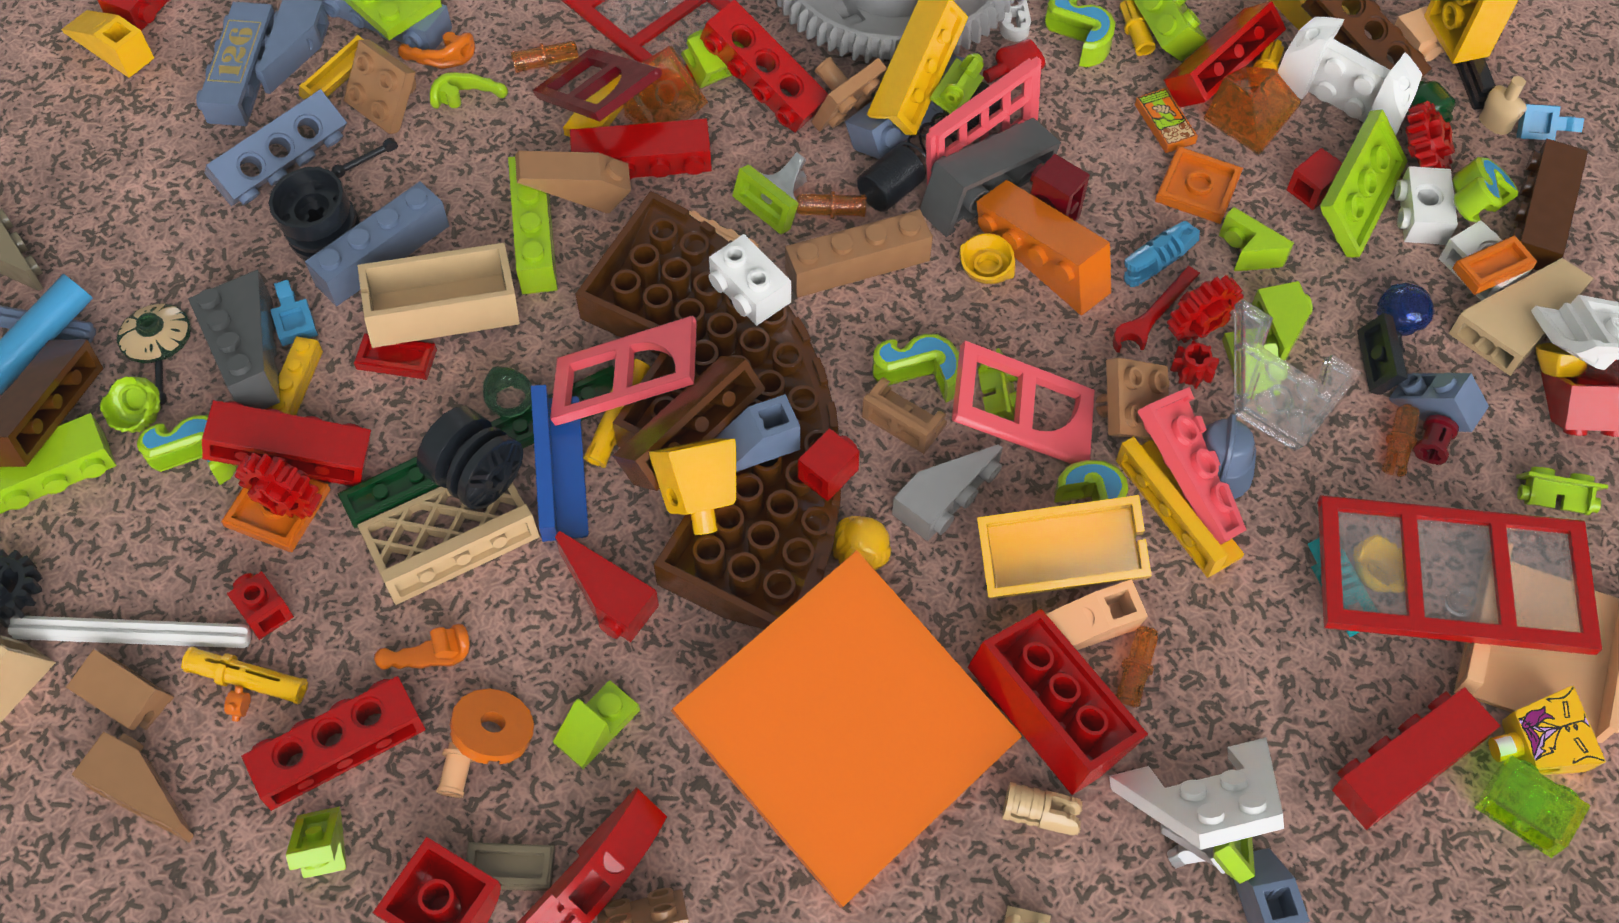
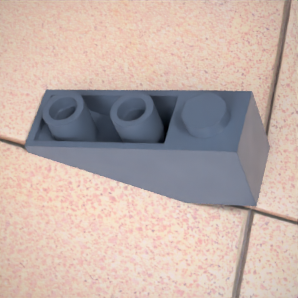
(294, 38)

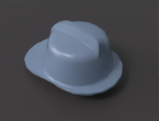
(1235, 451)

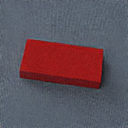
(403, 359)

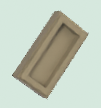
(515, 865)

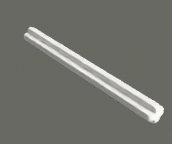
(130, 631)

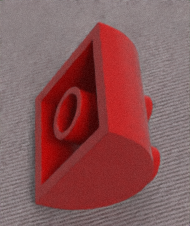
(439, 889)

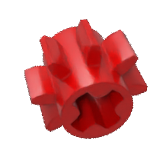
(1194, 364)

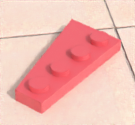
(1192, 464)

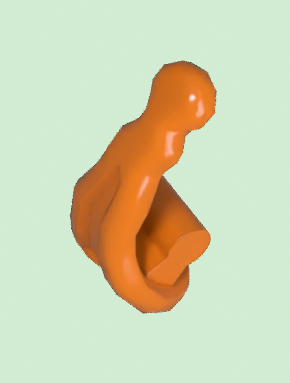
(457, 52)
(444, 649)

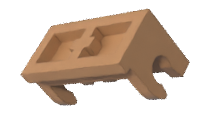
(902, 417)
(119, 691)

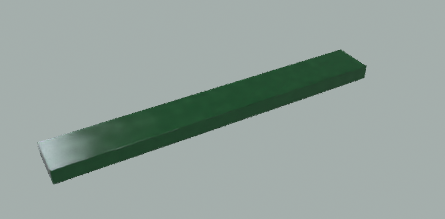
(407, 482)

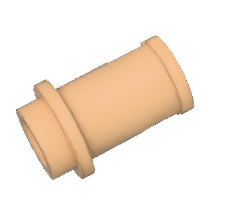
(454, 772)

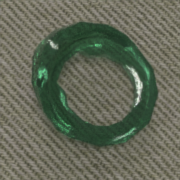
(501, 378)

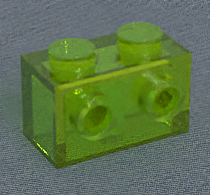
(1532, 806)

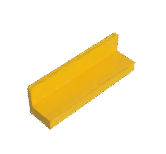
(918, 64)
(1160, 488)

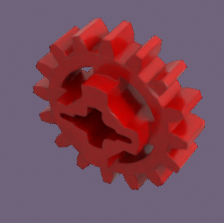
(1429, 137)
(1205, 309)
(278, 486)

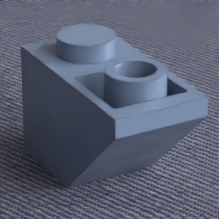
(1443, 394)
(764, 432)
(1272, 893)

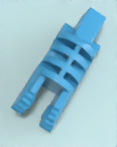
(1159, 253)

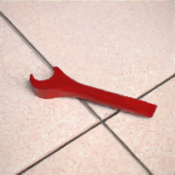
(1139, 328)

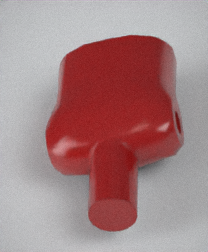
(1011, 57)

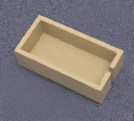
(437, 295)

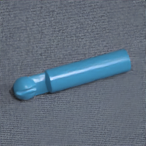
(38, 326)

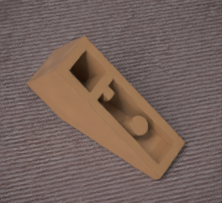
(575, 176)
(129, 779)

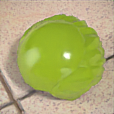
(131, 404)

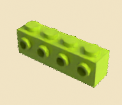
(1173, 26)

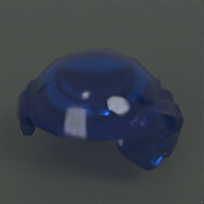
(1409, 306)

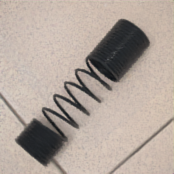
(901, 168)

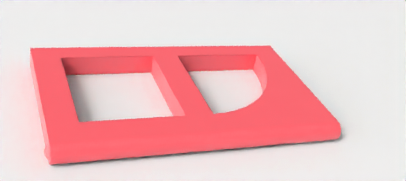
(673, 338)
(1066, 444)

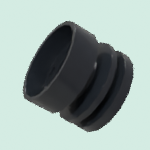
(311, 209)
(469, 457)

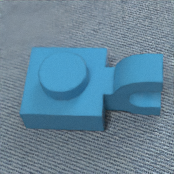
(1543, 121)
(293, 316)

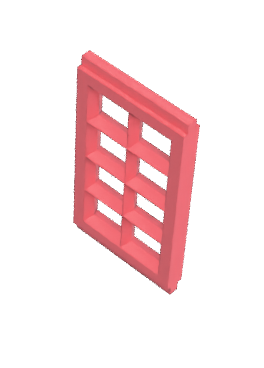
(1026, 73)

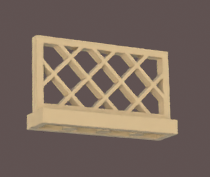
(457, 552)

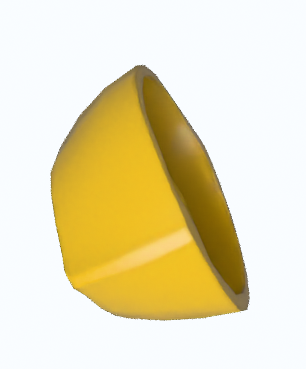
(988, 259)
(1558, 362)

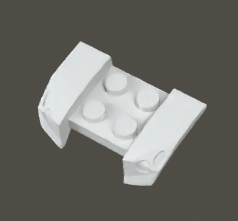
(1346, 77)
(1584, 329)

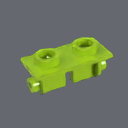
(959, 83)
(1004, 400)
(1577, 491)

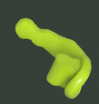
(447, 86)

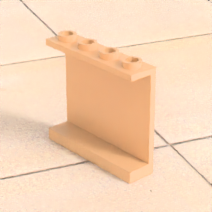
(1522, 676)

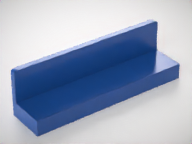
(558, 471)

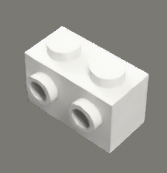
(749, 280)

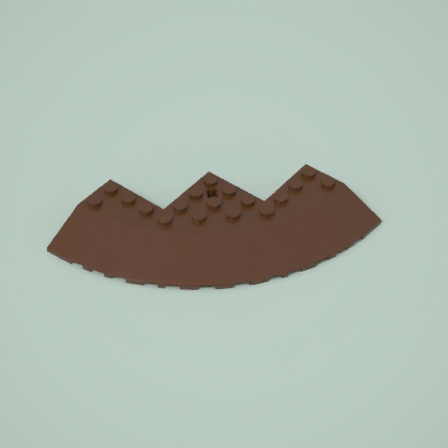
(778, 530)

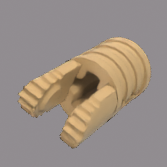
(1042, 809)

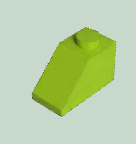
(1290, 313)

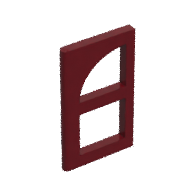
(634, 78)

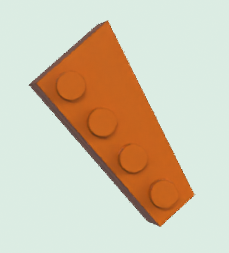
(1049, 244)

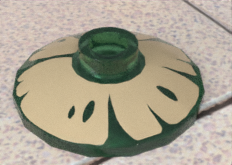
(153, 333)

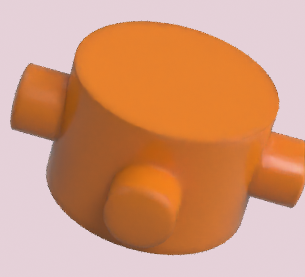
(237, 703)

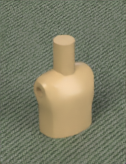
(1504, 107)

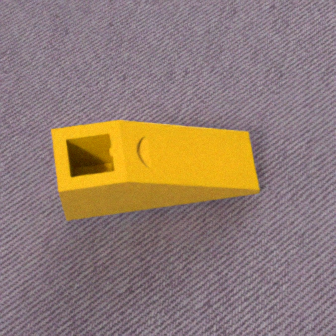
(111, 40)

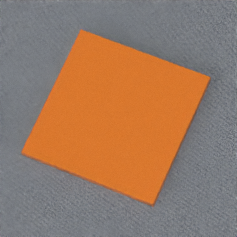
(847, 727)

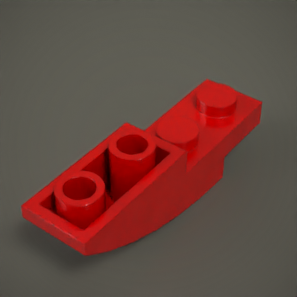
(602, 864)

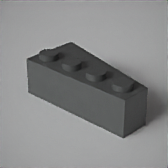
(979, 168)
(240, 336)

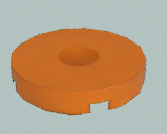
(495, 707)

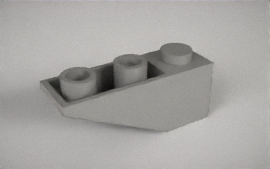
(938, 492)

